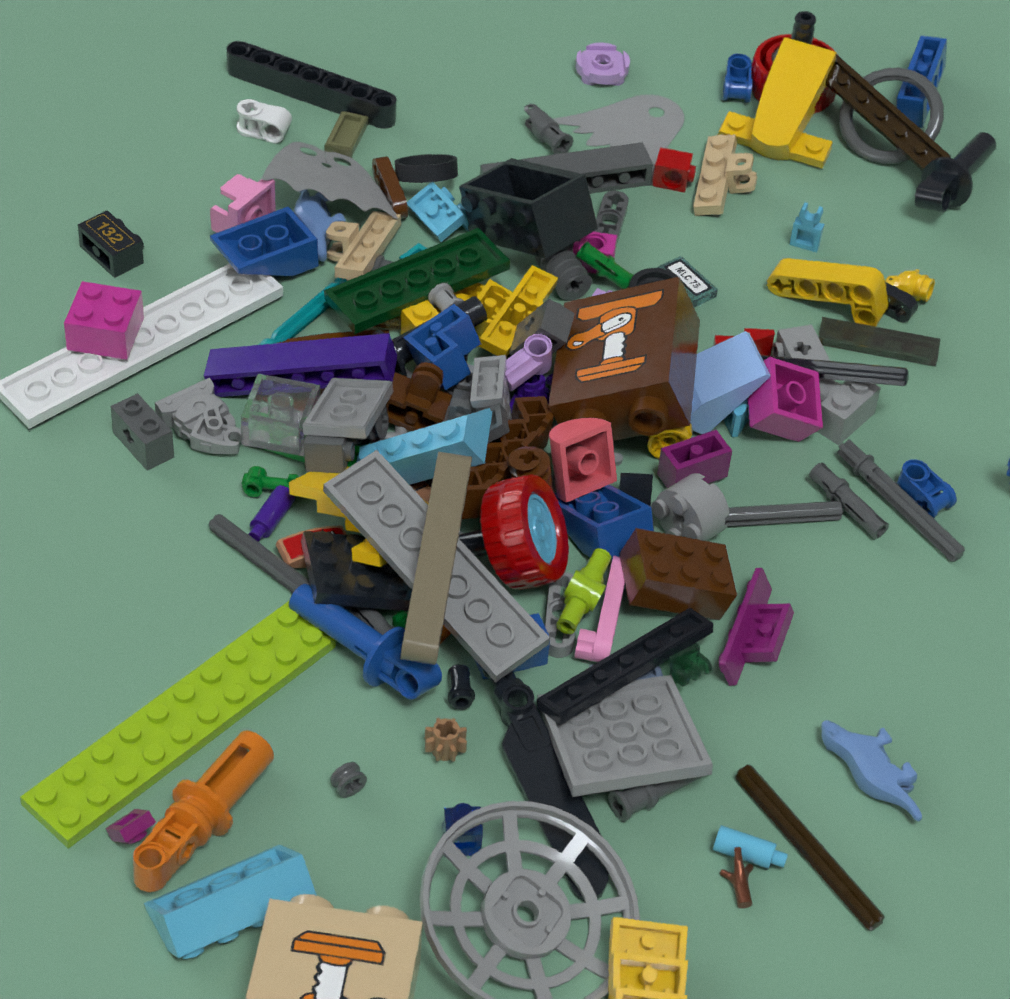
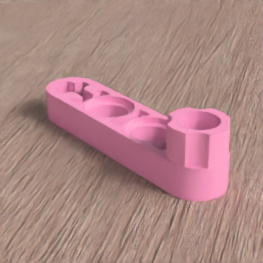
(598, 645)

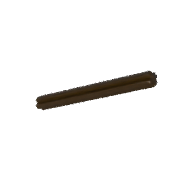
(810, 847)

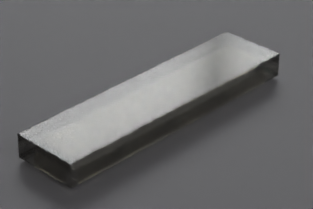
(879, 341)

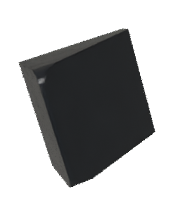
(637, 486)

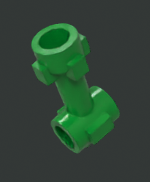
(257, 480)

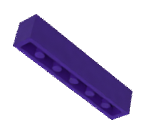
(310, 361)

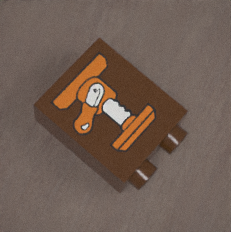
(629, 360)

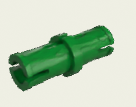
(590, 256)

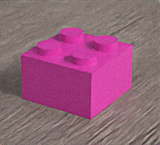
(104, 320)
(787, 401)

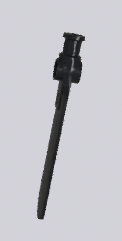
(540, 773)

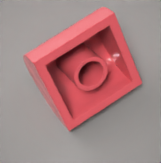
(582, 457)

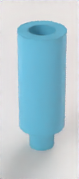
(753, 848)

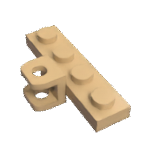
(721, 172)
(361, 246)

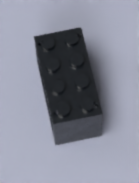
(529, 207)

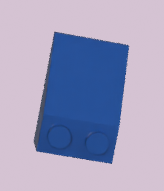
(269, 245)
(605, 519)

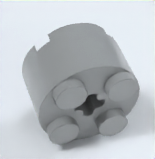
(692, 508)

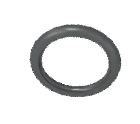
(892, 74)

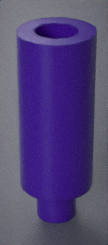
(271, 513)

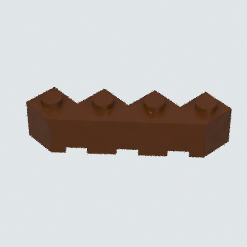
(528, 426)

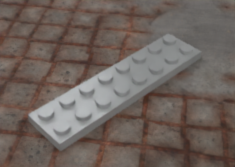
(478, 606)

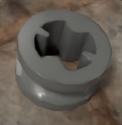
(348, 779)

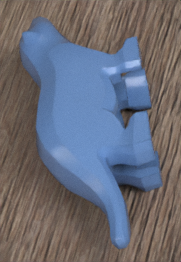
(317, 218)
(872, 766)

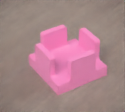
(250, 201)

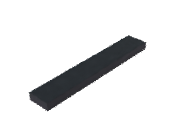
(624, 666)

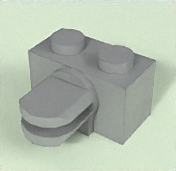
(846, 407)

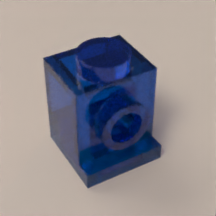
(454, 814)

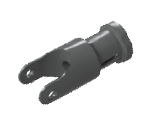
(547, 130)

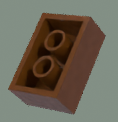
(677, 574)

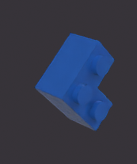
(445, 343)

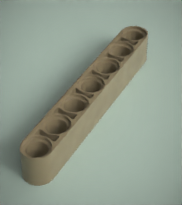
(436, 559)

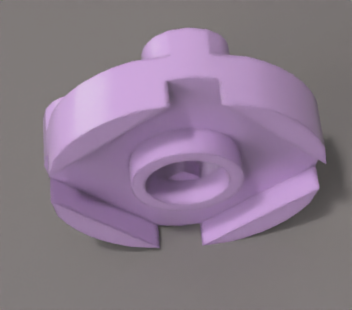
(611, 72)

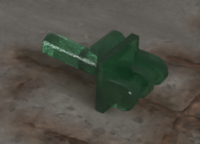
(689, 665)

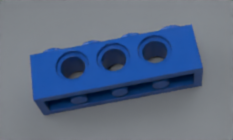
(929, 61)

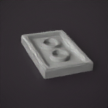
(348, 408)

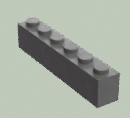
(604, 167)

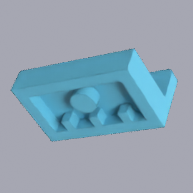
(438, 211)

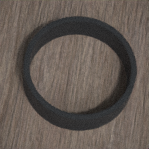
(426, 168)

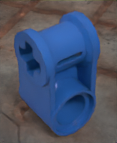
(738, 78)
(926, 487)

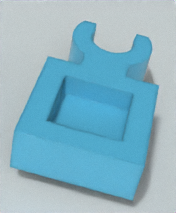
(807, 229)

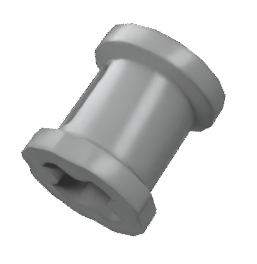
(443, 297)

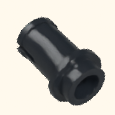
(460, 693)

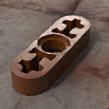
(389, 184)

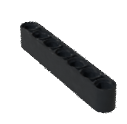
(310, 84)

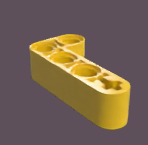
(835, 283)

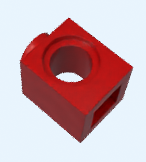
(673, 170)

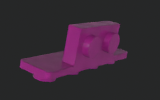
(757, 629)

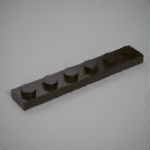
(883, 115)

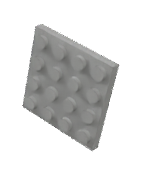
(630, 740)

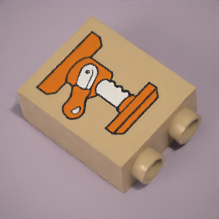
(335, 953)

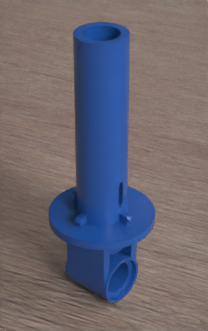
(379, 651)

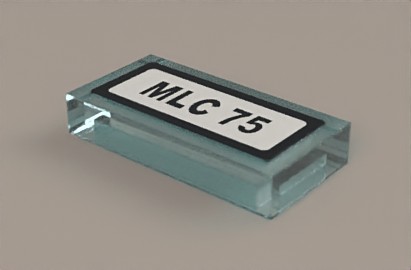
(696, 285)

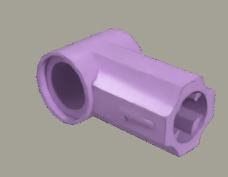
(526, 361)

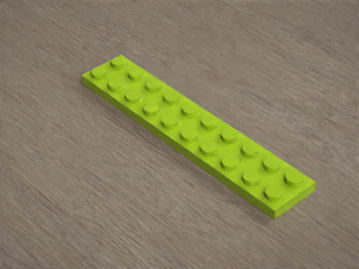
(175, 725)

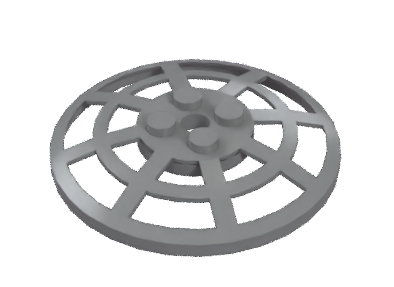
(528, 889)

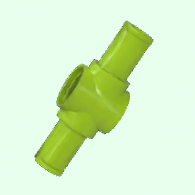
(584, 591)

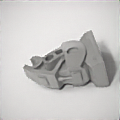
(489, 384)
(201, 418)

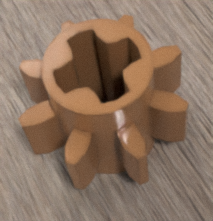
(445, 739)

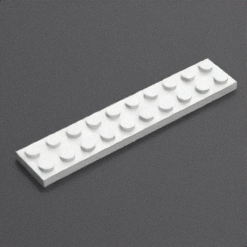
(167, 327)

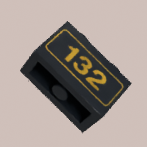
(111, 243)

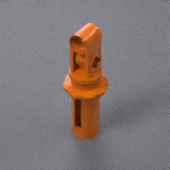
(200, 810)

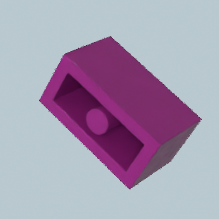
(702, 454)

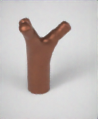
(740, 879)

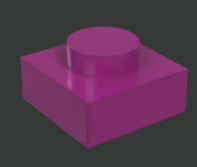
(131, 826)

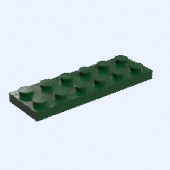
(408, 281)

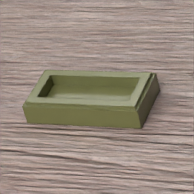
(346, 133)

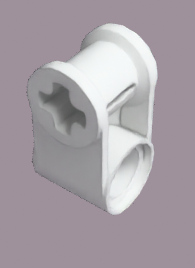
(262, 122)

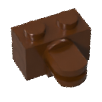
(417, 399)

